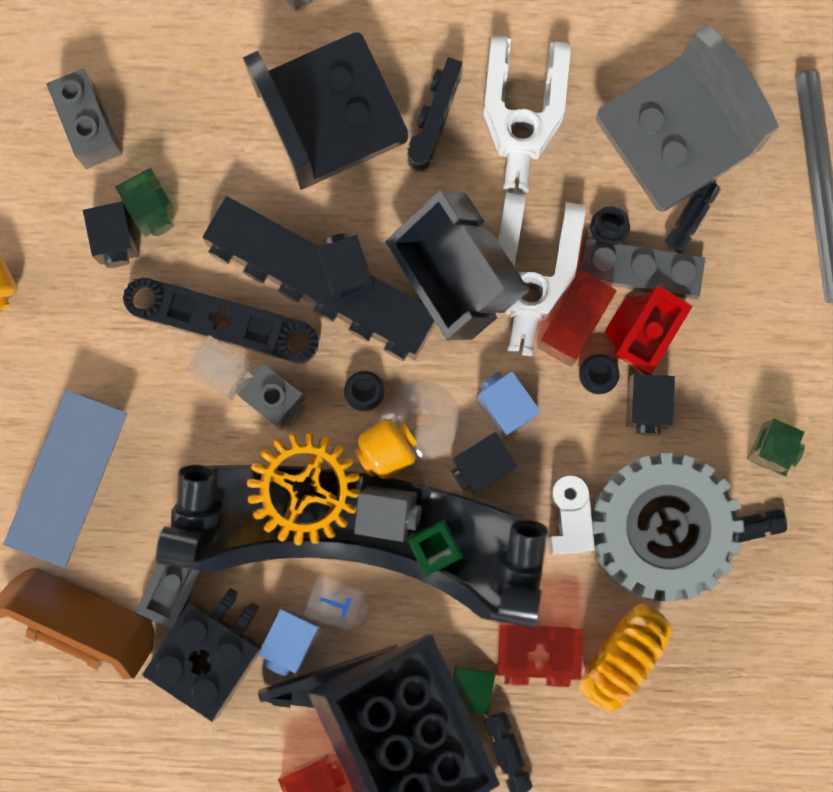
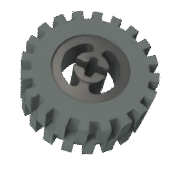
(707, 508)

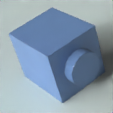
(507, 403)
(288, 642)

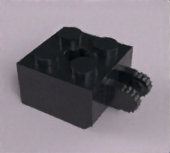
(230, 655)

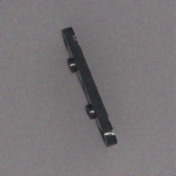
(193, 311)

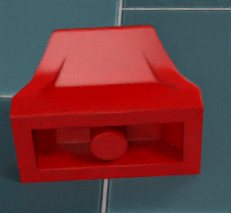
(646, 327)

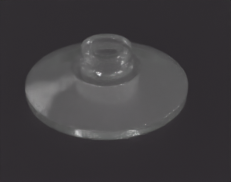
(442, 413)

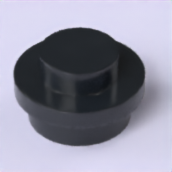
(610, 225)
(599, 374)
(364, 391)

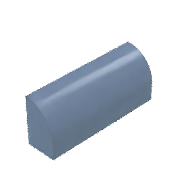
(65, 479)

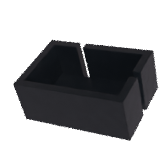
(456, 265)

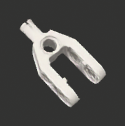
(541, 125)
(551, 288)

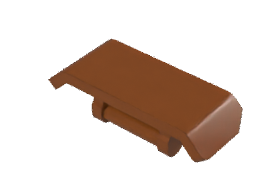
(78, 622)

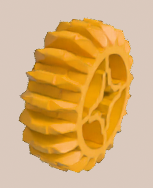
(336, 502)
(626, 657)

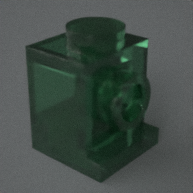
(146, 204)
(777, 447)

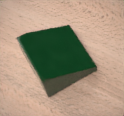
(435, 548)
(474, 688)

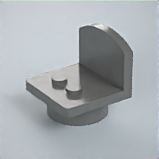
(689, 120)

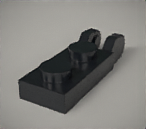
(434, 117)

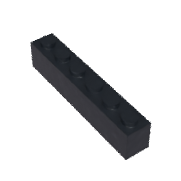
(296, 266)

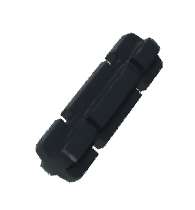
(691, 217)
(757, 526)
(508, 752)

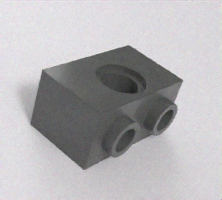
(84, 118)

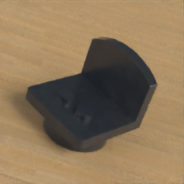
(329, 108)

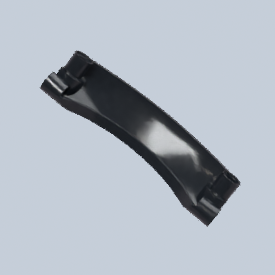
(218, 531)

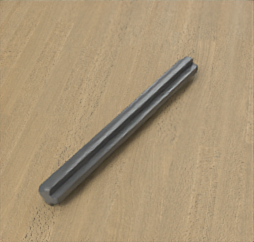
(819, 170)

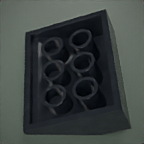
(403, 725)

